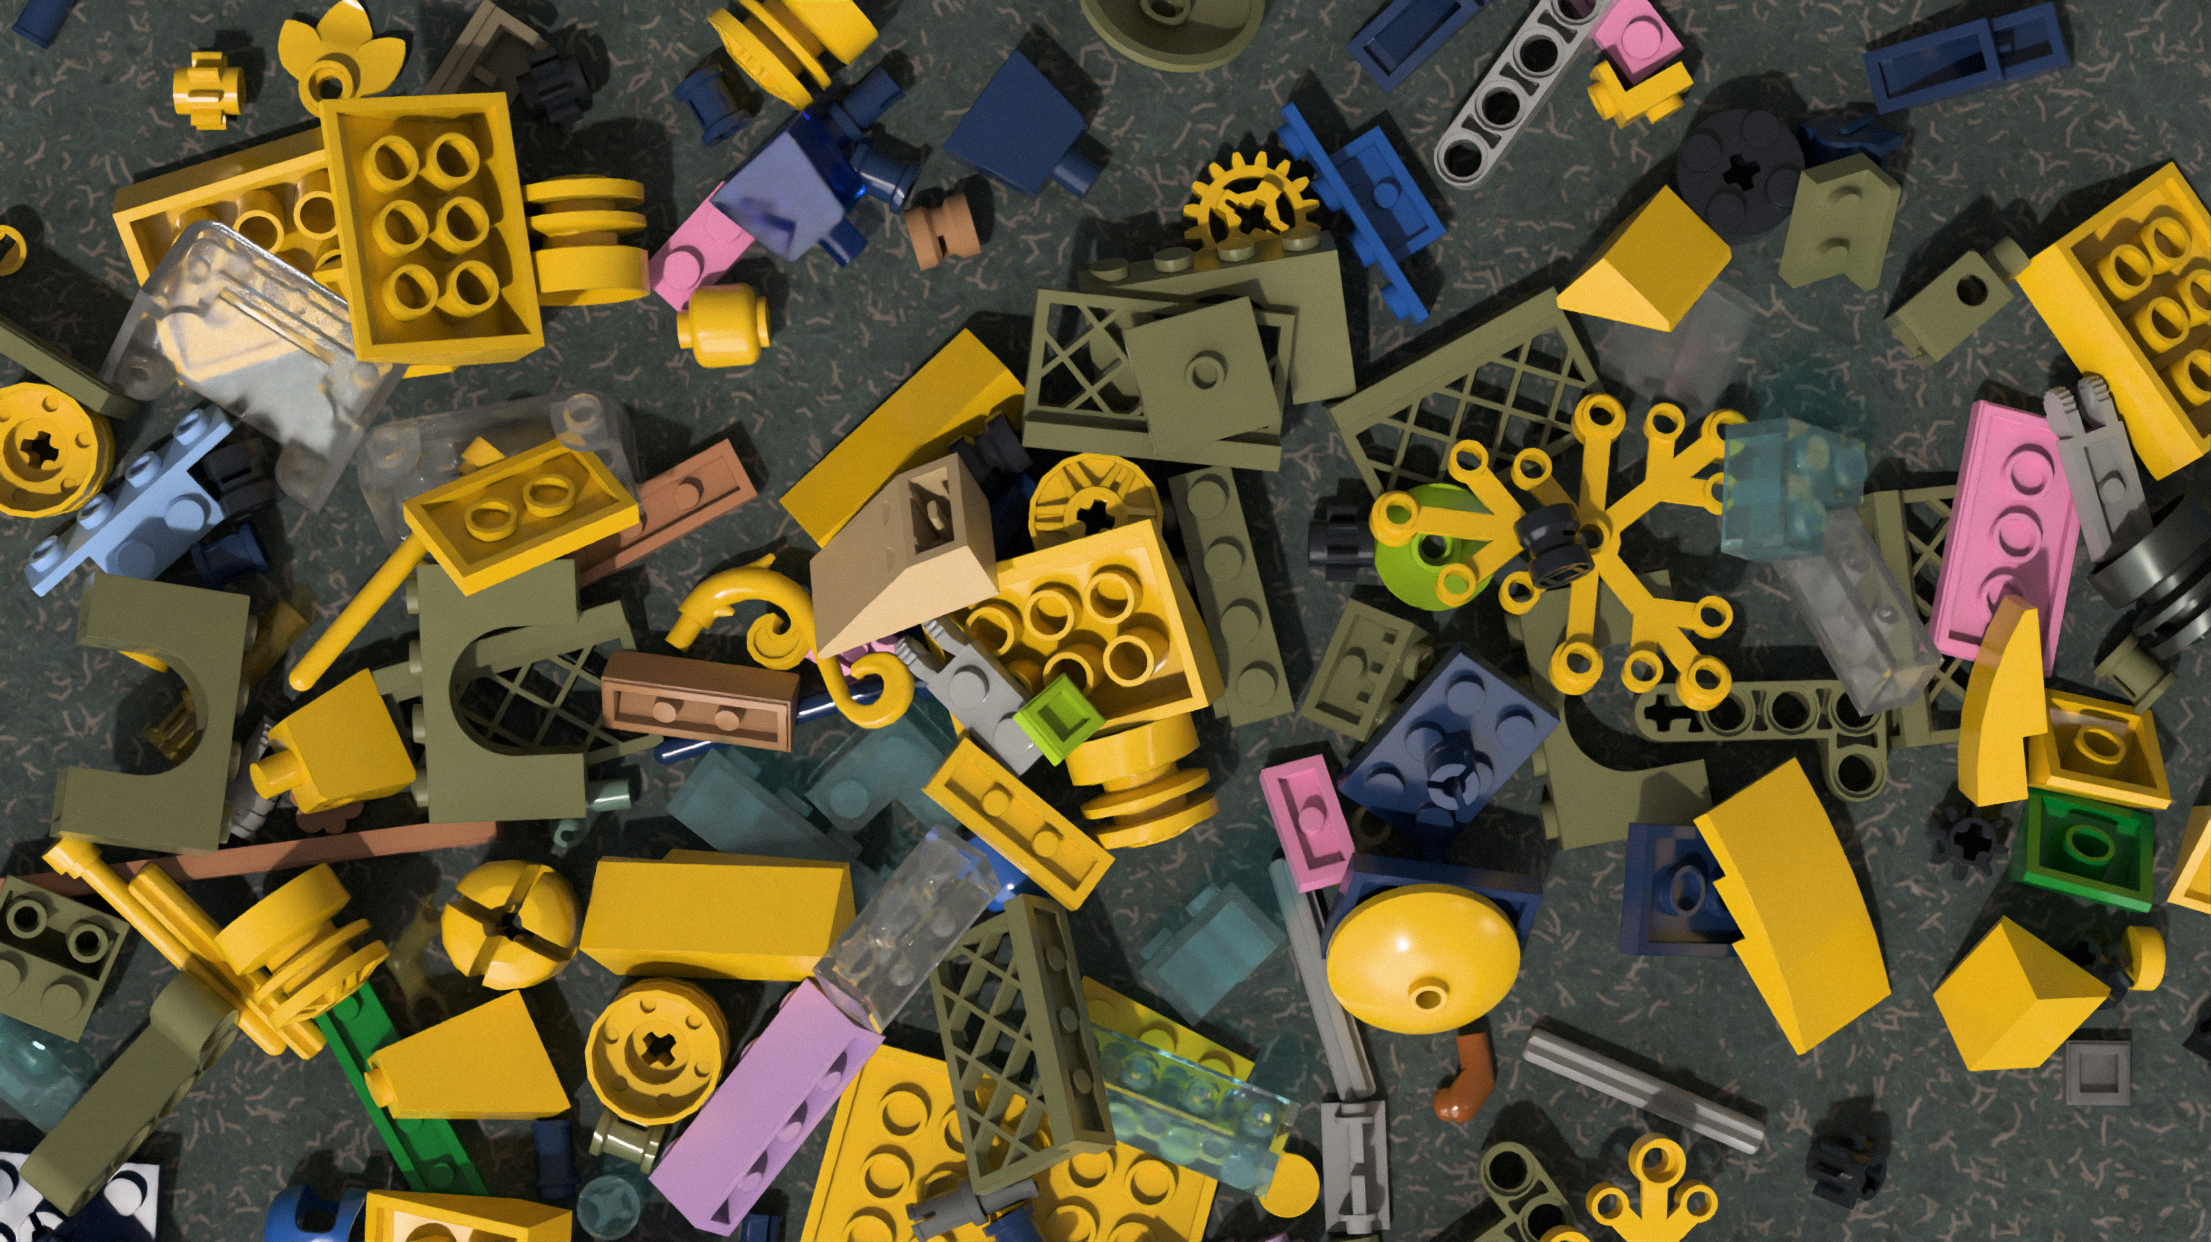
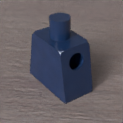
(1024, 134)

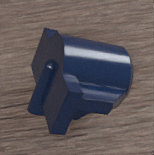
(1832, 138)

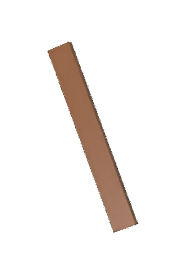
(291, 854)

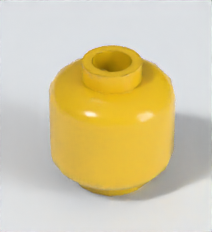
(725, 325)

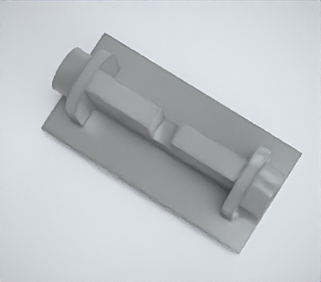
(1355, 1166)

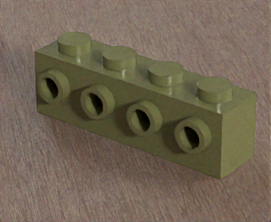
(1229, 594)

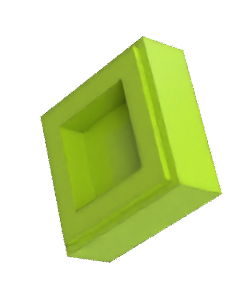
(1059, 719)

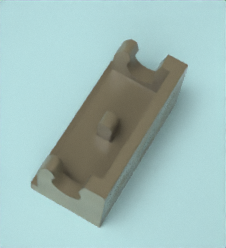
(487, 56)

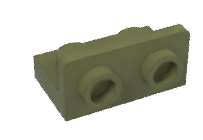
(1840, 223)
(1367, 671)

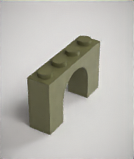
(1279, 274)
(203, 641)
(464, 771)
(1584, 798)

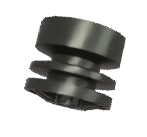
(2168, 573)

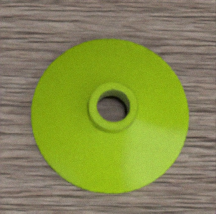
(1413, 574)

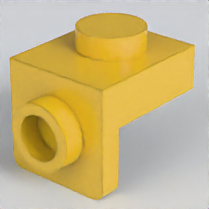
(1654, 97)

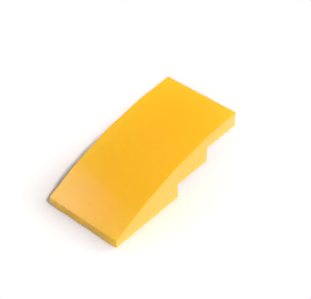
(1796, 906)

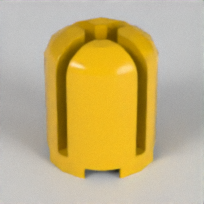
(475, 929)

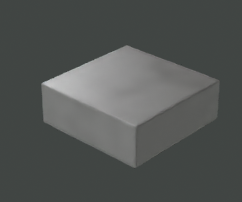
(2096, 1072)

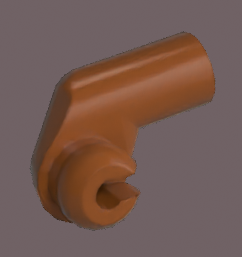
(1472, 1085)

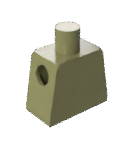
(1936, 318)

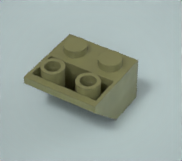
(53, 956)

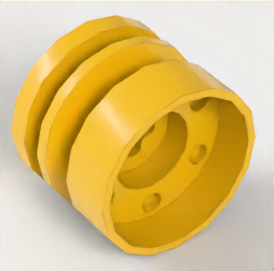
(787, 37)
(580, 240)
(83, 458)
(1078, 485)
(1142, 783)
(301, 947)
(658, 1087)

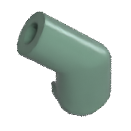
(603, 796)

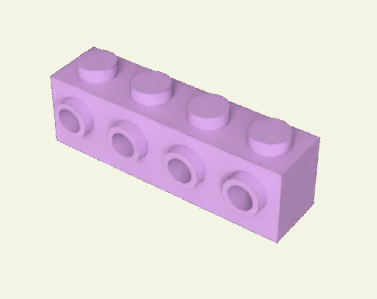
(764, 1110)

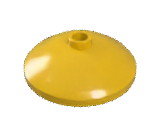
(1423, 958)

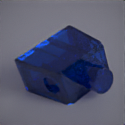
(797, 193)

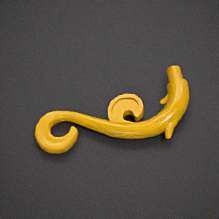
(781, 652)

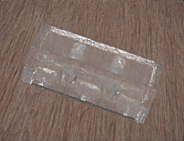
(1862, 617)
(907, 928)

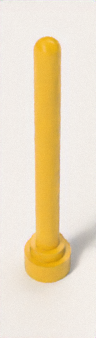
(380, 587)
(83, 860)

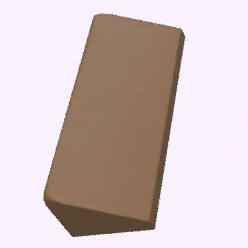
(700, 700)

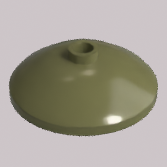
(1189, 37)

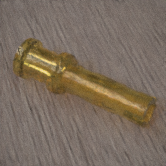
(273, 638)

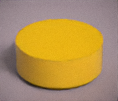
(2148, 956)
(1293, 1188)

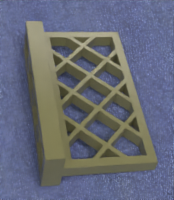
(1459, 357)
(1126, 432)
(1886, 523)
(519, 647)
(1054, 1028)

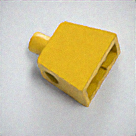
(336, 750)

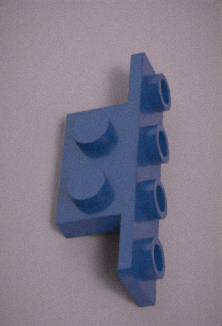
(1377, 201)

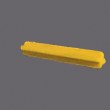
(197, 931)

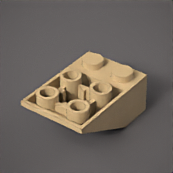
(905, 558)

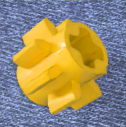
(209, 90)

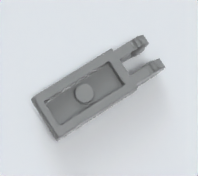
(2099, 469)
(974, 691)

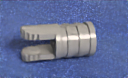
(247, 805)

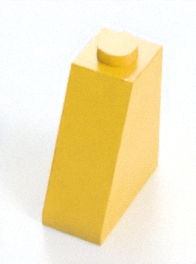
(470, 1068)

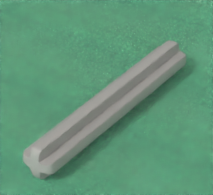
(1333, 1021)
(1644, 1091)

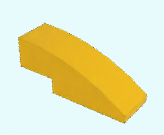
(2002, 706)

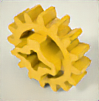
(1225, 202)

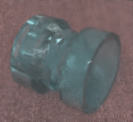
(604, 1213)

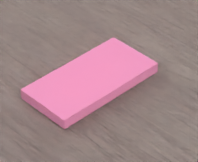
(2006, 532)

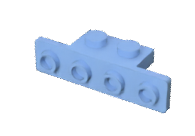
(146, 517)

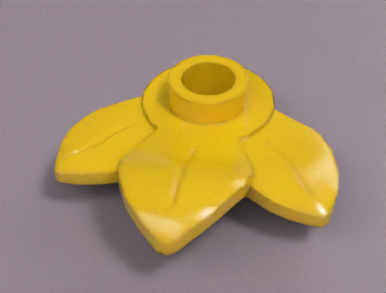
(339, 50)

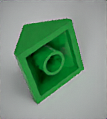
(2084, 850)

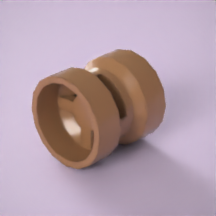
(942, 231)

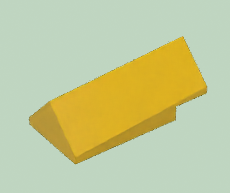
(905, 432)
(716, 915)

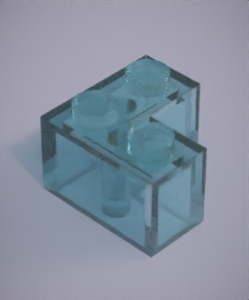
(1781, 483)
(879, 766)
(1210, 951)

